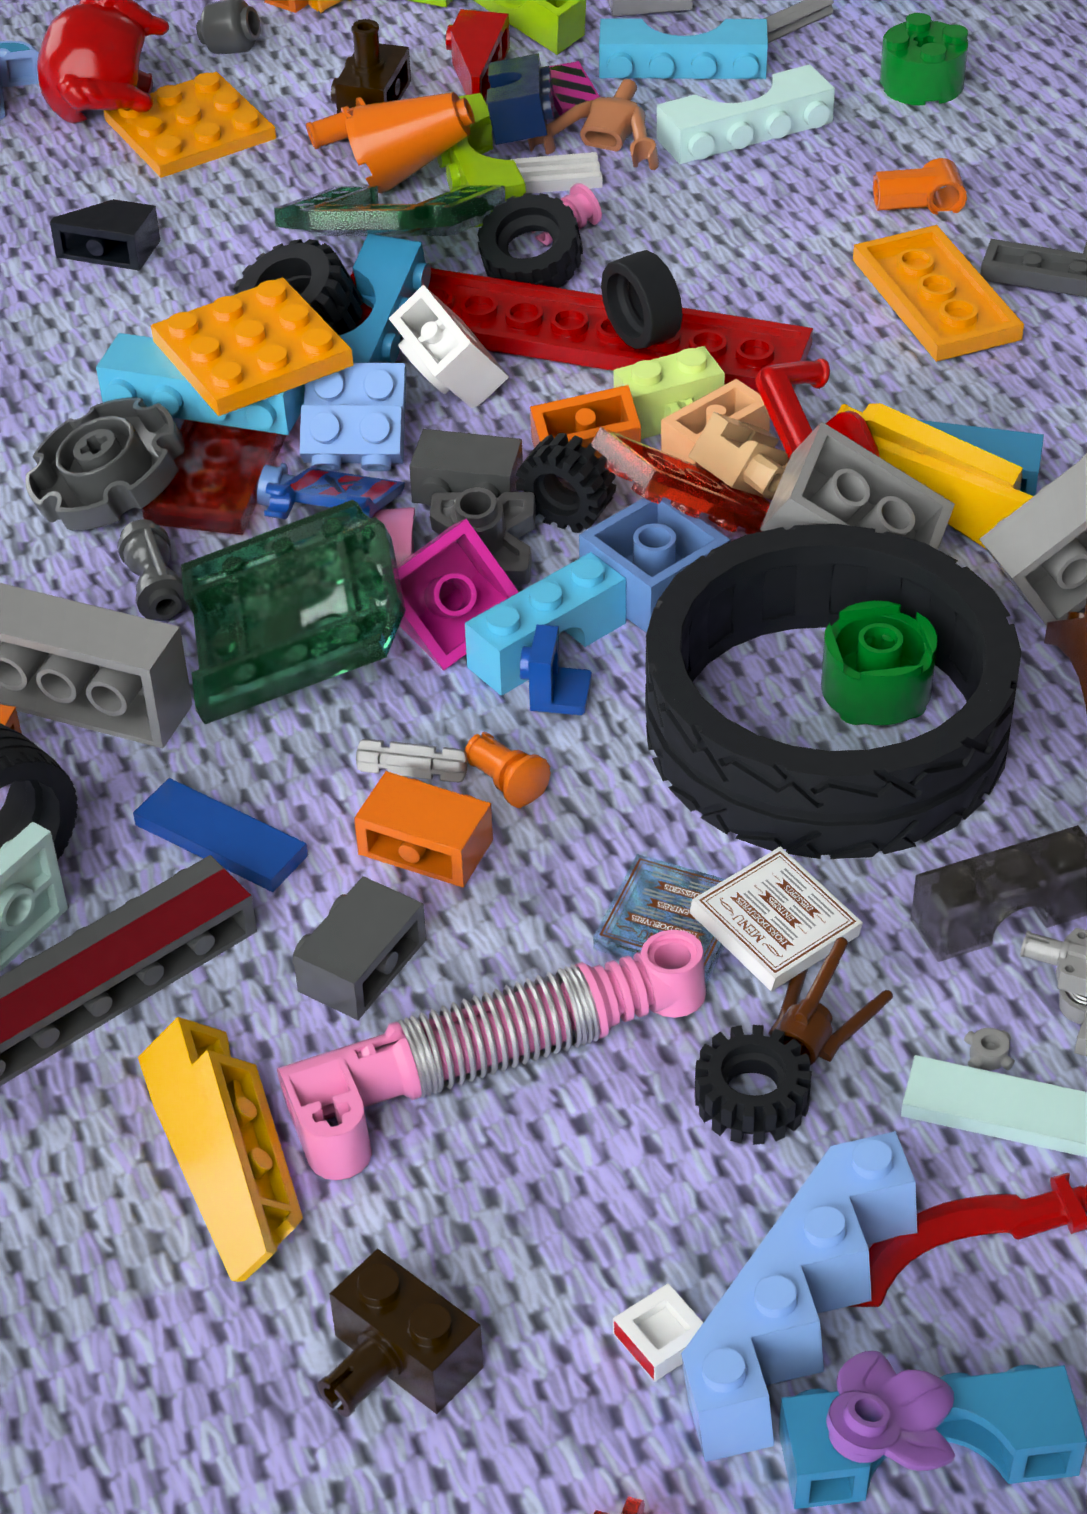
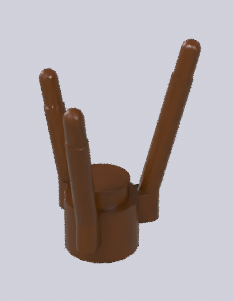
(811, 1021)

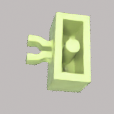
(669, 384)

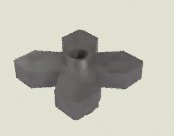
(496, 522)

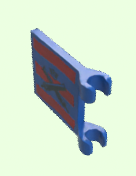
(329, 490)

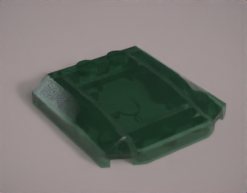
(358, 212)
(291, 608)

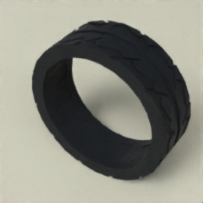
(816, 797)

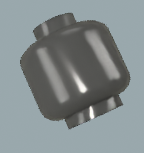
(228, 27)

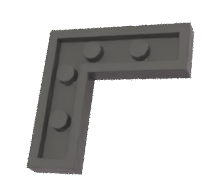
(1036, 267)

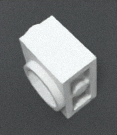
(446, 349)

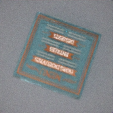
(654, 900)

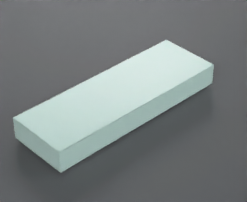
(997, 1105)

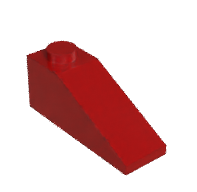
(475, 42)

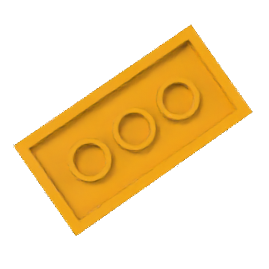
(937, 293)

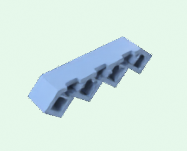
(805, 1266)

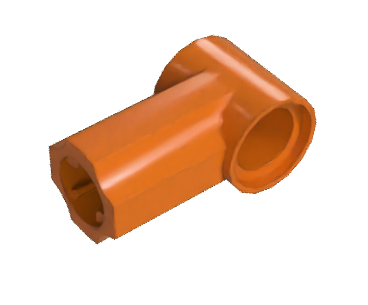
(921, 188)

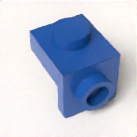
(551, 686)

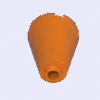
(406, 134)

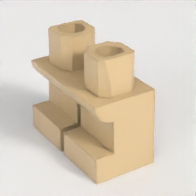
(740, 455)

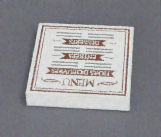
(775, 918)

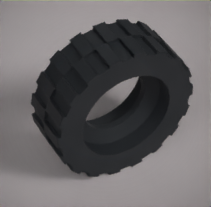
(527, 215)

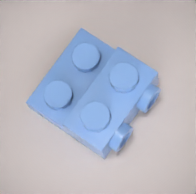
(355, 418)

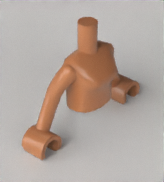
(607, 125)

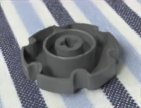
(105, 463)

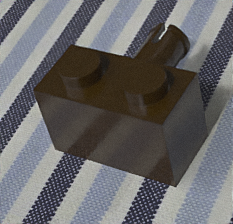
(373, 71)
(399, 1333)

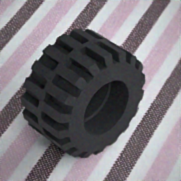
(315, 275)

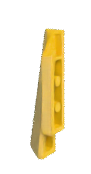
(970, 477)
(223, 1142)

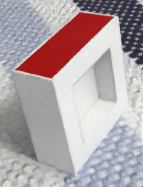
(657, 1330)

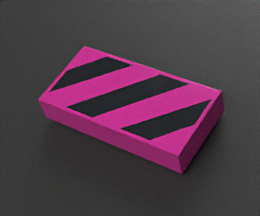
(571, 86)

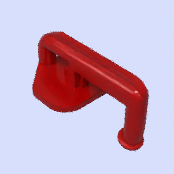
(785, 410)

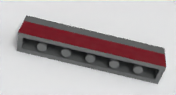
(119, 962)

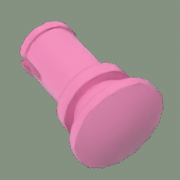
(584, 207)

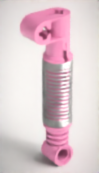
(423, 1053)

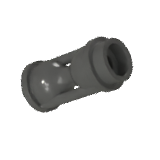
(147, 553)

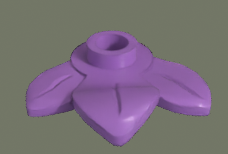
(890, 1414)

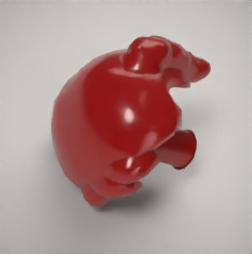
(94, 58)

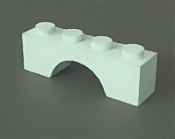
(701, 128)

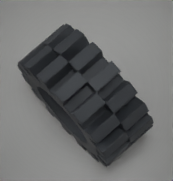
(576, 466)
(748, 1112)

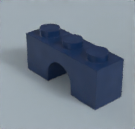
(519, 98)

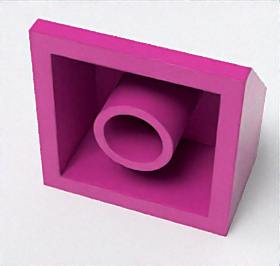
(447, 586)

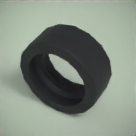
(641, 299)

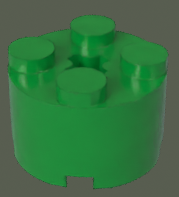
(924, 60)
(878, 664)

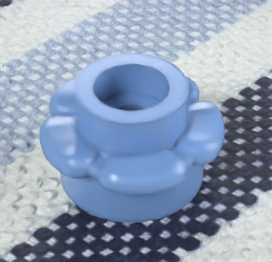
(274, 475)

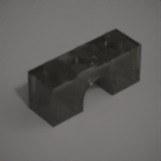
(967, 900)

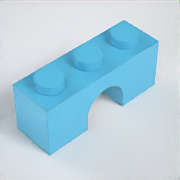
(580, 598)

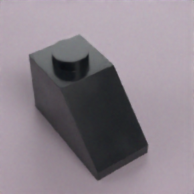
(107, 234)

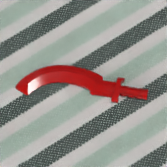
(973, 1218)

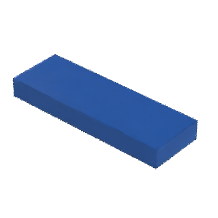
(218, 830)

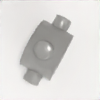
(989, 1049)

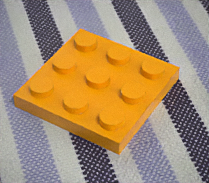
(191, 124)
(251, 345)

